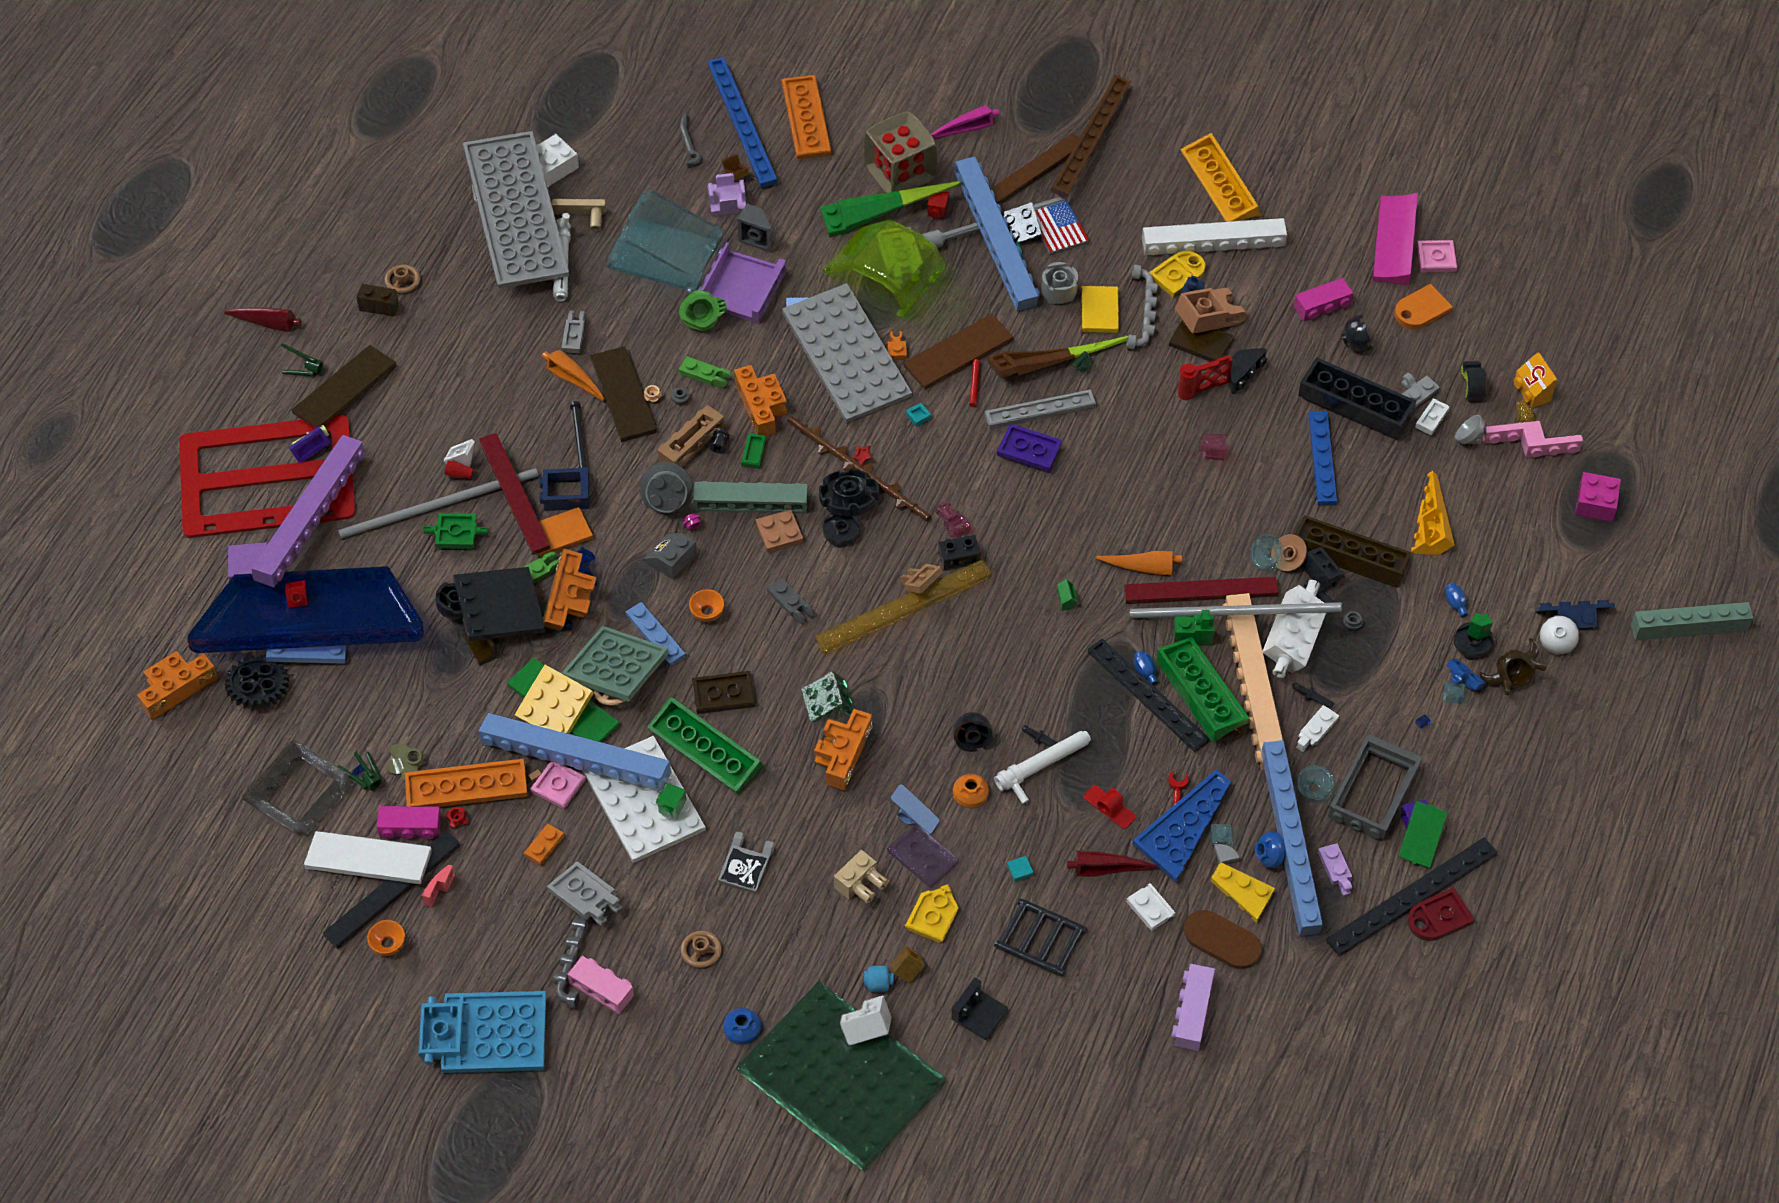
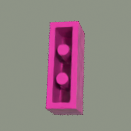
(1323, 299)
(408, 822)

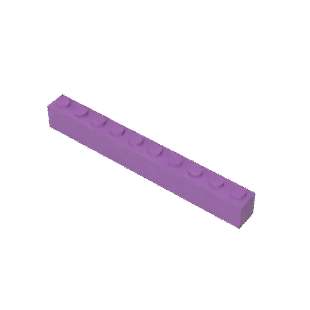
(308, 511)

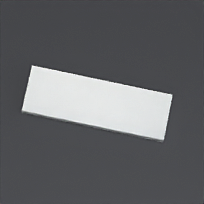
(368, 857)

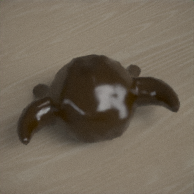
(1515, 668)

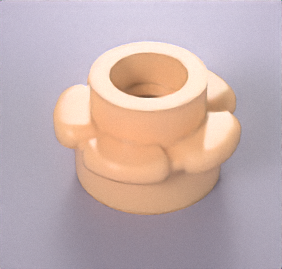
(652, 393)

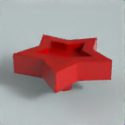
(863, 454)

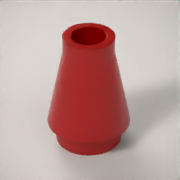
(457, 470)

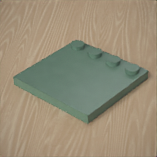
(615, 663)

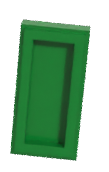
(753, 451)

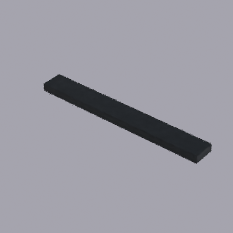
(1148, 695)
(385, 895)

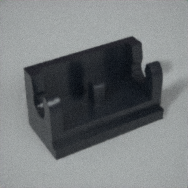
(1322, 568)

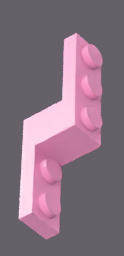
(1532, 439)

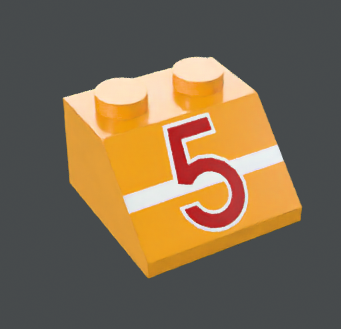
(1535, 381)

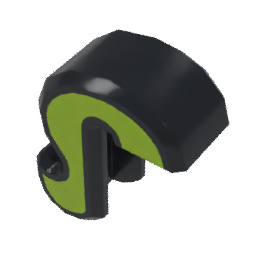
(1476, 380)

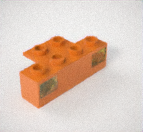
(761, 398)
(569, 591)
(174, 681)
(842, 747)

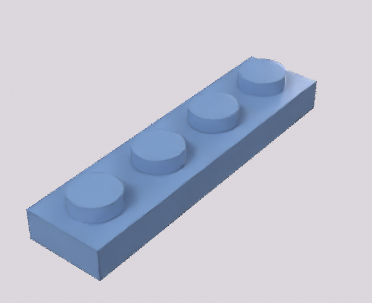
(654, 632)

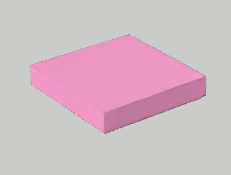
(1437, 256)
(558, 784)

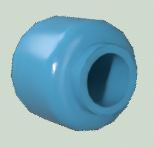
(878, 979)

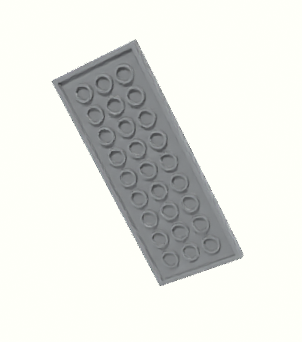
(515, 209)

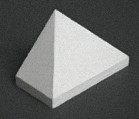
(461, 453)

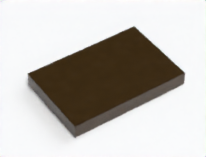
(1206, 345)
(723, 692)

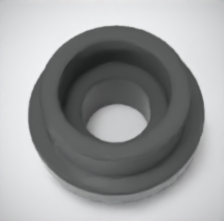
(680, 395)
(1353, 616)

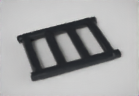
(1041, 914)

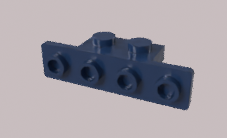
(1583, 614)

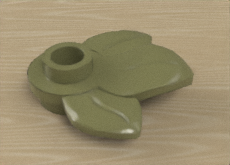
(401, 762)

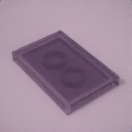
(922, 855)

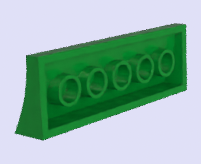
(1201, 688)
(705, 745)

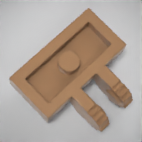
(919, 579)

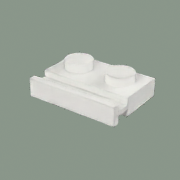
(1150, 907)

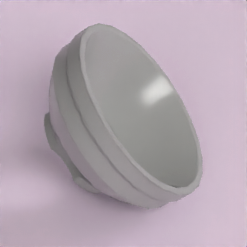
(1471, 430)

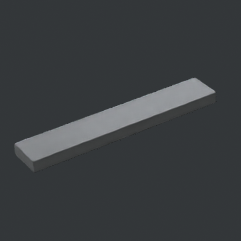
(1040, 409)

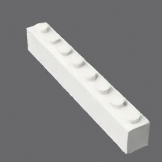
(1214, 236)

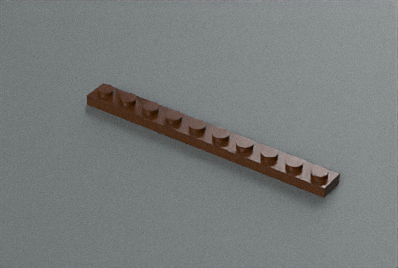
(1090, 136)

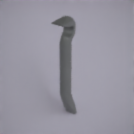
(697, 156)

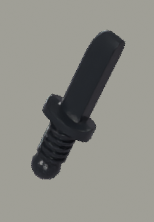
(1321, 595)
(1313, 695)
(1039, 736)

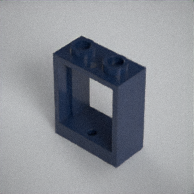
(565, 502)

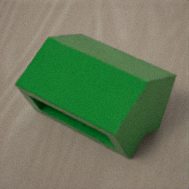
(1066, 595)
(1480, 626)

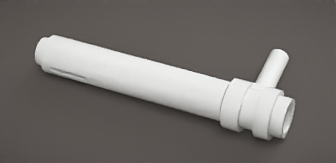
(560, 286)
(1017, 773)

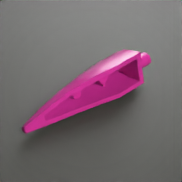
(971, 121)

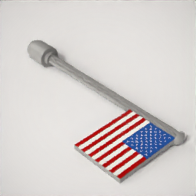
(1056, 221)

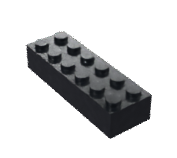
(1357, 398)

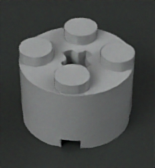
(1059, 283)

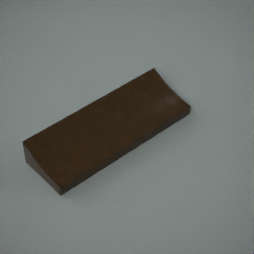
(1355, 551)

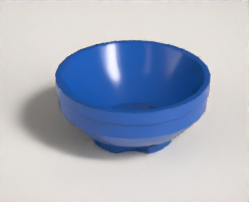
(1270, 850)
(742, 1034)

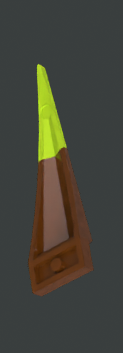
(1019, 363)

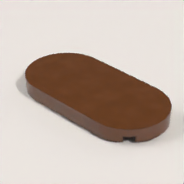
(1222, 939)

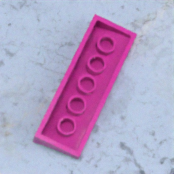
(1395, 239)

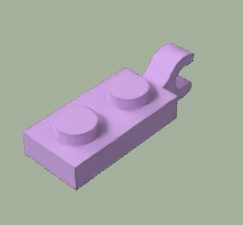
(1336, 867)

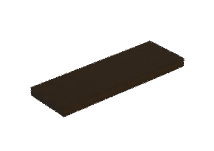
(344, 387)
(623, 394)

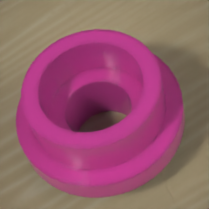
(692, 521)

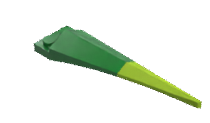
(857, 211)

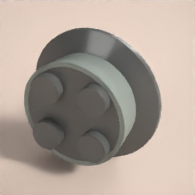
(666, 488)

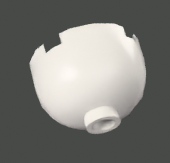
(1559, 635)

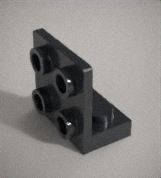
(978, 1010)

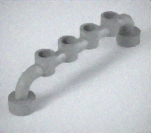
(1149, 303)

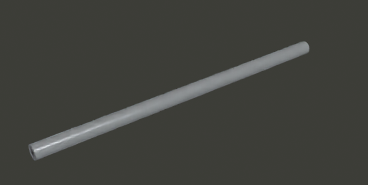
(431, 505)
(1238, 610)

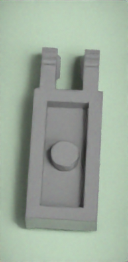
(573, 333)

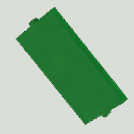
(1422, 834)

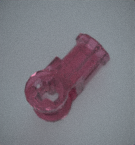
(953, 521)

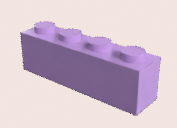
(1194, 1007)

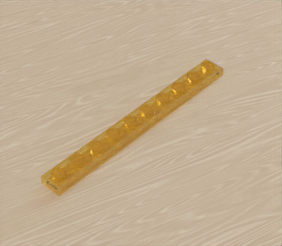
(902, 607)

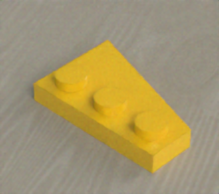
(1243, 889)

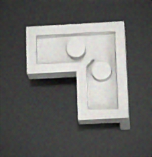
(868, 1022)

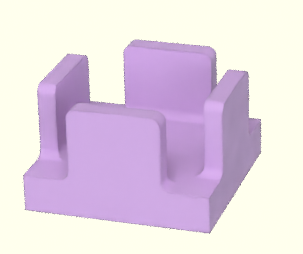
(726, 195)

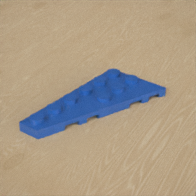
(1177, 832)

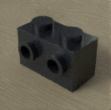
(959, 552)

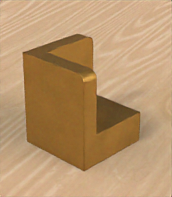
(907, 964)

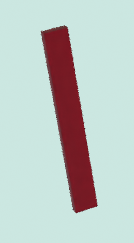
(514, 494)
(1199, 590)

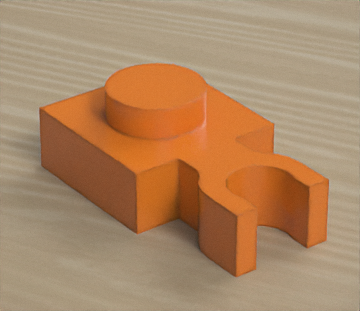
(897, 347)

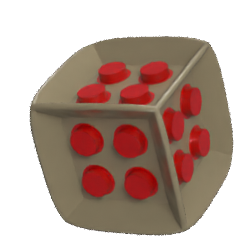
(900, 153)

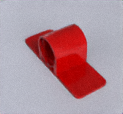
(1110, 805)

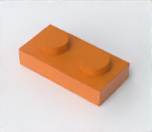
(544, 844)

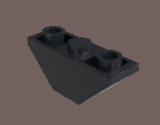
(1244, 366)

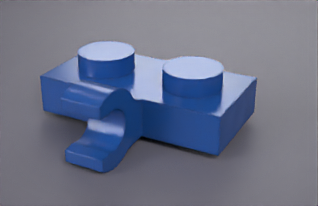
(1462, 672)

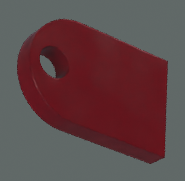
(1441, 915)

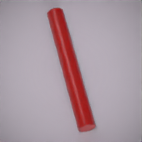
(974, 383)

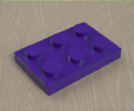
(1029, 447)

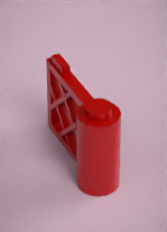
(1192, 377)

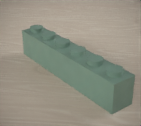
(750, 497)
(1691, 621)

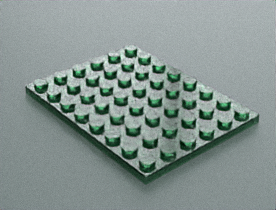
(843, 1092)

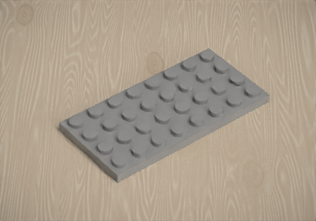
(846, 353)

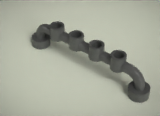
(568, 961)

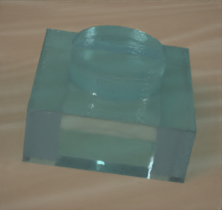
(1221, 834)

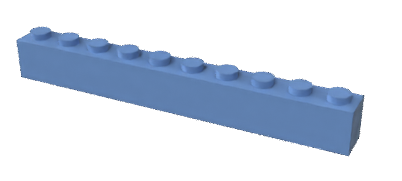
(996, 234)
(575, 751)
(1289, 827)

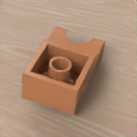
(1209, 309)

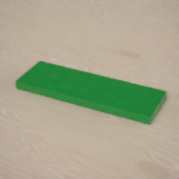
(593, 722)

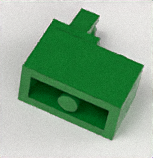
(1198, 627)

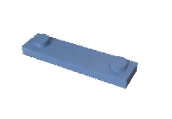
(325, 654)

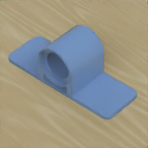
(913, 810)

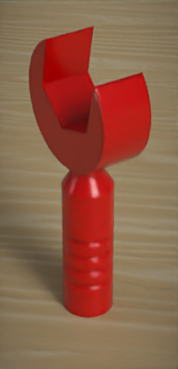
(1177, 786)

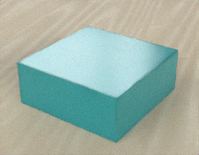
(918, 414)
(1020, 869)

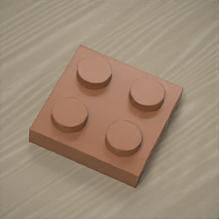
(779, 531)

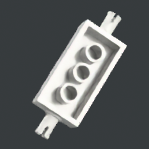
(1294, 634)

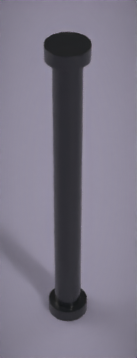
(575, 406)

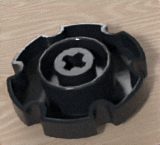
(848, 492)

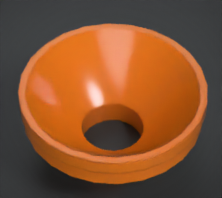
(706, 599)
(967, 797)
(386, 930)

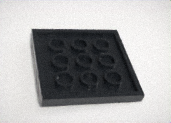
(498, 603)

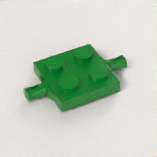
(455, 530)

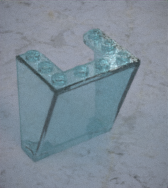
(664, 243)

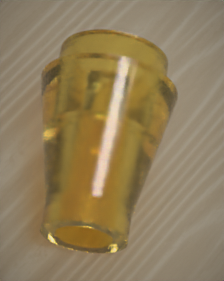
(1524, 413)

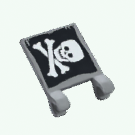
(743, 866)

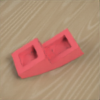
(440, 882)

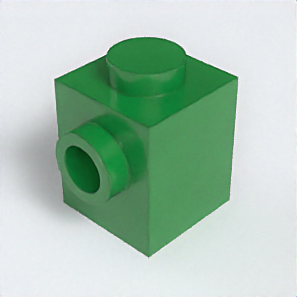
(671, 801)

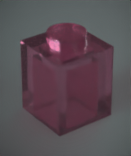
(1213, 446)

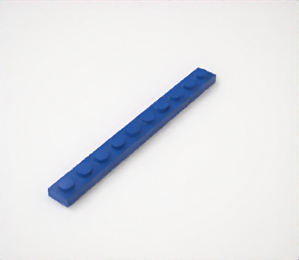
(742, 122)

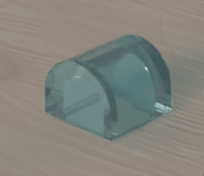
(1453, 692)

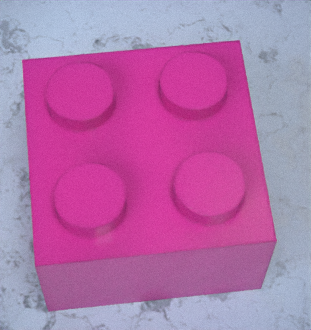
(1598, 496)

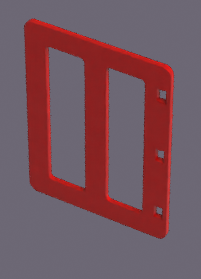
(194, 483)

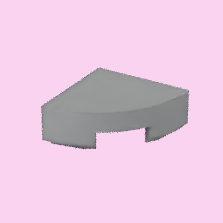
(1226, 854)

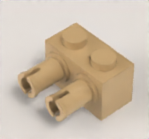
(856, 874)

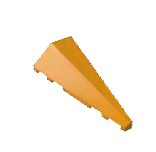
(1434, 529)

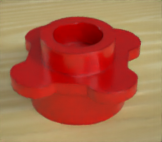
(456, 812)

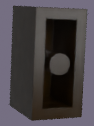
(377, 300)

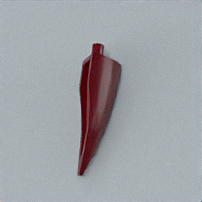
(269, 317)
(1099, 863)

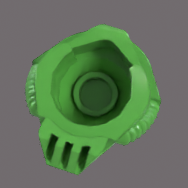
(701, 310)

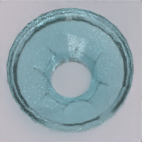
(1260, 551)
(1315, 775)

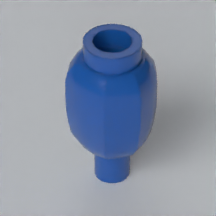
(1456, 598)
(1145, 666)

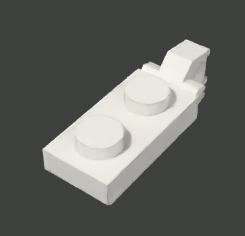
(1317, 728)

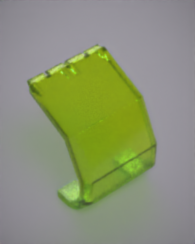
(893, 257)

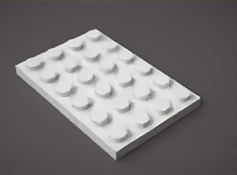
(635, 812)

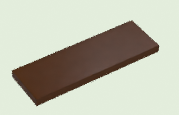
(958, 351)

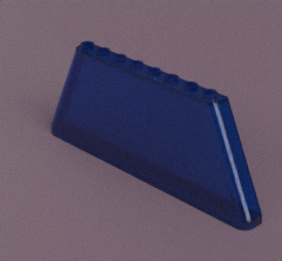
(341, 610)

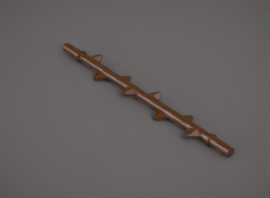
(840, 452)

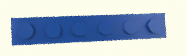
(1322, 458)

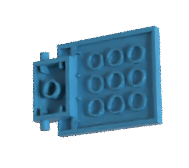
(484, 1032)

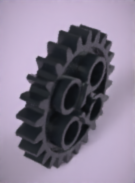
(256, 682)

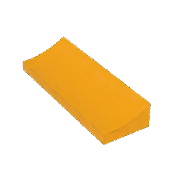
(1220, 180)

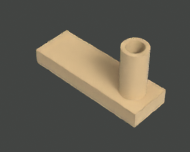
(592, 207)

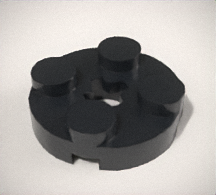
(841, 537)
(1469, 649)

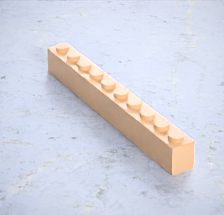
(1253, 675)

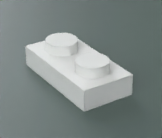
(1432, 416)

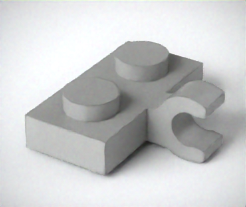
(1421, 390)

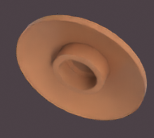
(1291, 543)

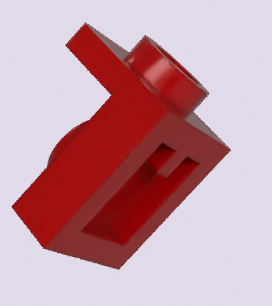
(296, 593)

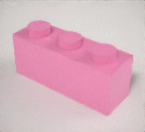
(601, 984)

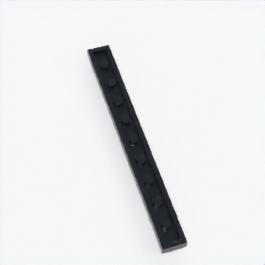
(1404, 900)

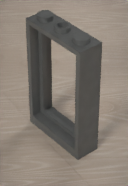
(1392, 754)

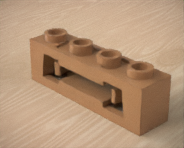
(690, 437)

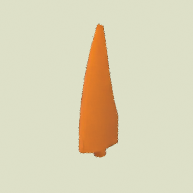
(568, 370)
(1151, 562)

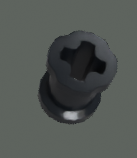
(719, 441)

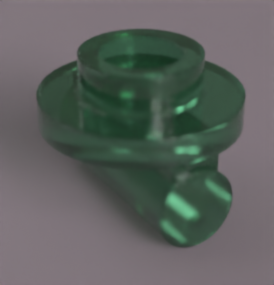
(1083, 362)

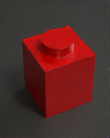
(938, 205)

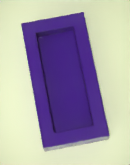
(309, 445)

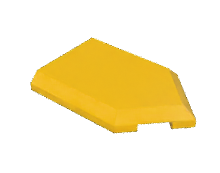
(933, 914)

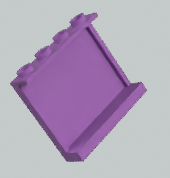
(744, 283)

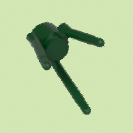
(311, 364)
(371, 779)

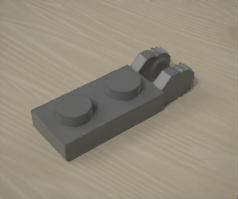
(789, 600)

